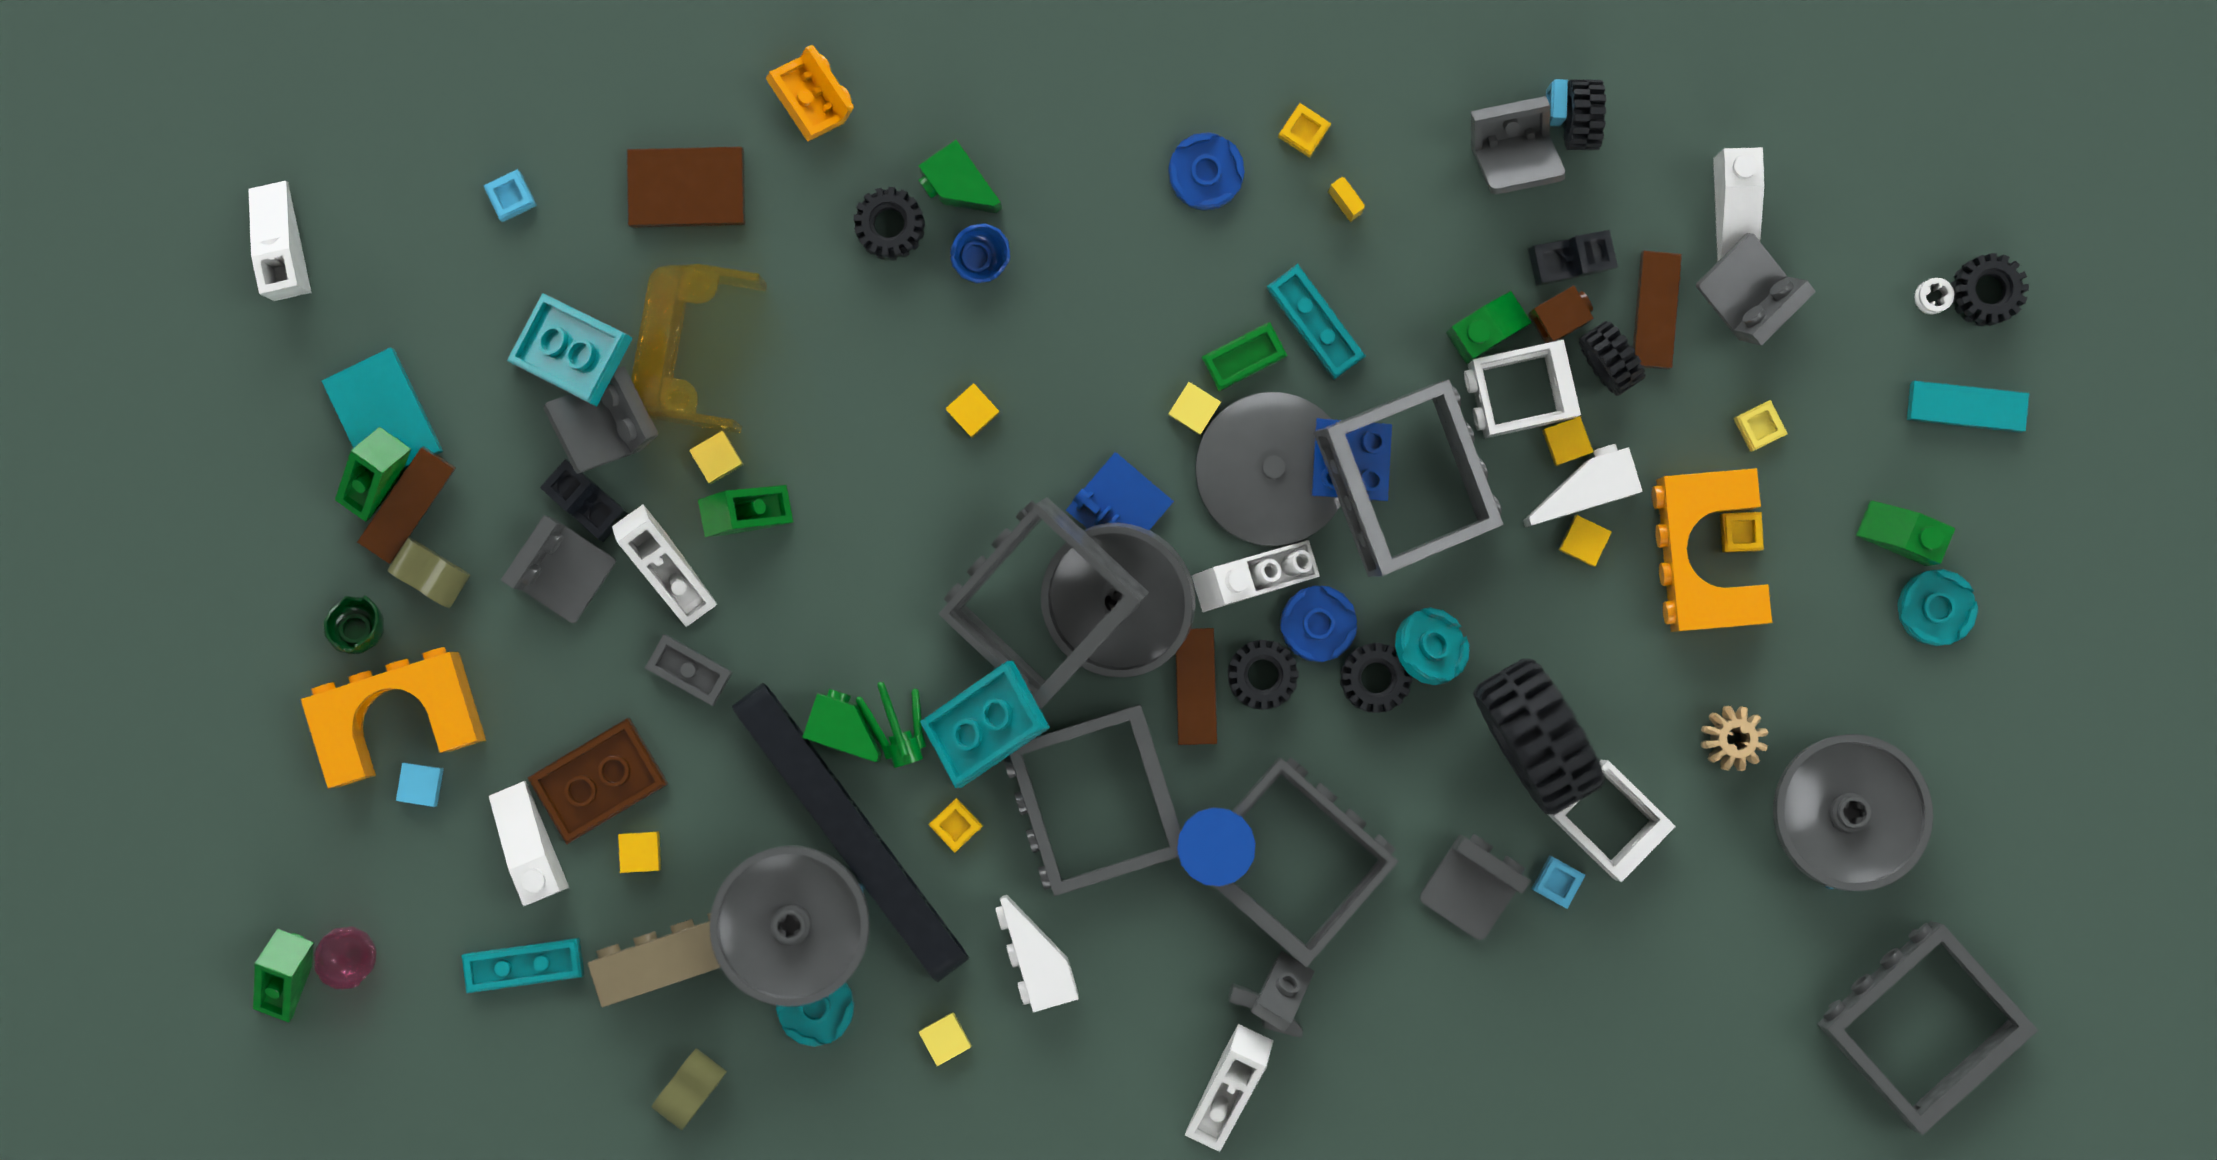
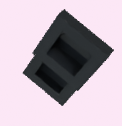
(1572, 257)
(583, 500)

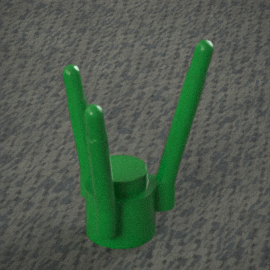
(902, 747)

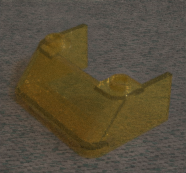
(660, 335)

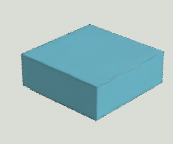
(1557, 98)
(510, 195)
(419, 784)
(1558, 882)

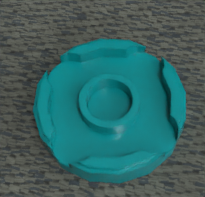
(1937, 607)
(1432, 646)
(819, 1021)

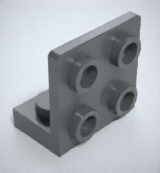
(1752, 291)
(604, 432)
(559, 569)

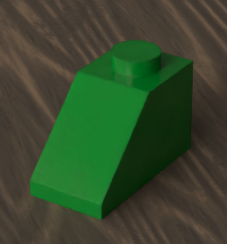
(957, 180)
(1488, 327)
(371, 473)
(745, 510)
(1906, 533)
(841, 726)
(282, 974)

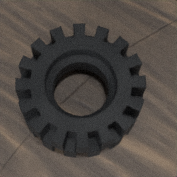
(1585, 115)
(889, 200)
(2011, 284)
(1612, 358)
(1286, 678)
(1354, 689)

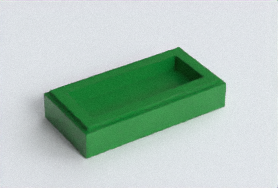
(1244, 356)

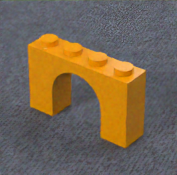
(1691, 600)
(339, 713)

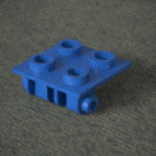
(1371, 453)
(1119, 496)

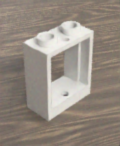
(1560, 380)
(1639, 846)

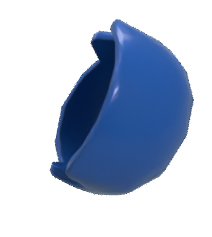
(980, 253)

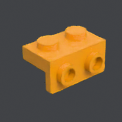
(811, 93)

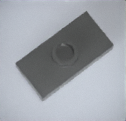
(688, 670)
(1282, 991)

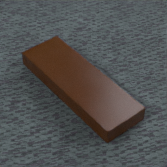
(1657, 308)
(406, 504)
(1196, 688)

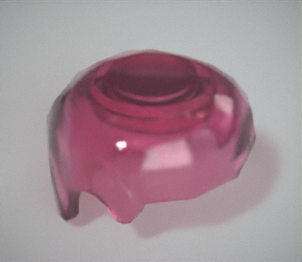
(344, 957)

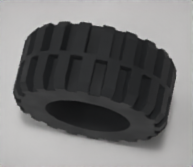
(1539, 736)

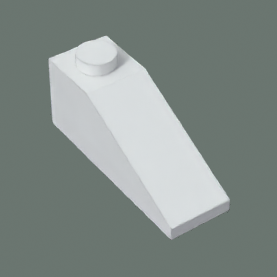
(1738, 195)
(1594, 483)
(663, 565)
(526, 845)
(1230, 1087)

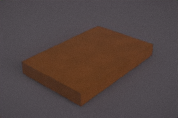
(686, 186)
(598, 780)

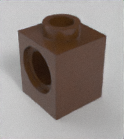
(1562, 314)

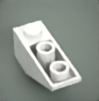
(276, 243)
(1255, 575)
(1042, 964)

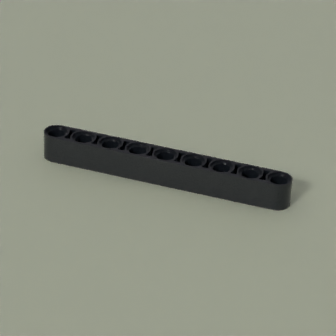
(850, 832)

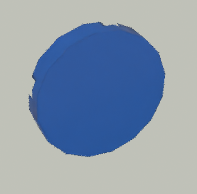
(1206, 171)
(1318, 623)
(1216, 846)

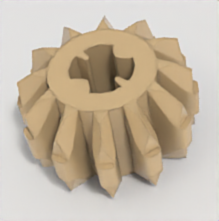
(1738, 724)

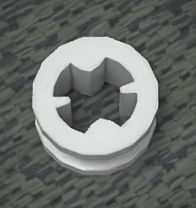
(1943, 302)

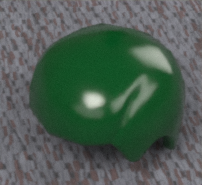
(354, 625)

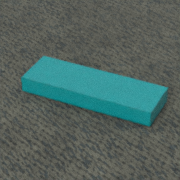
(1315, 321)
(1968, 406)
(523, 965)

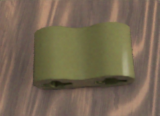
(428, 572)
(689, 1089)

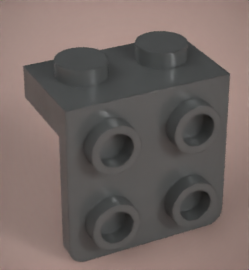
(1515, 146)
(1473, 886)

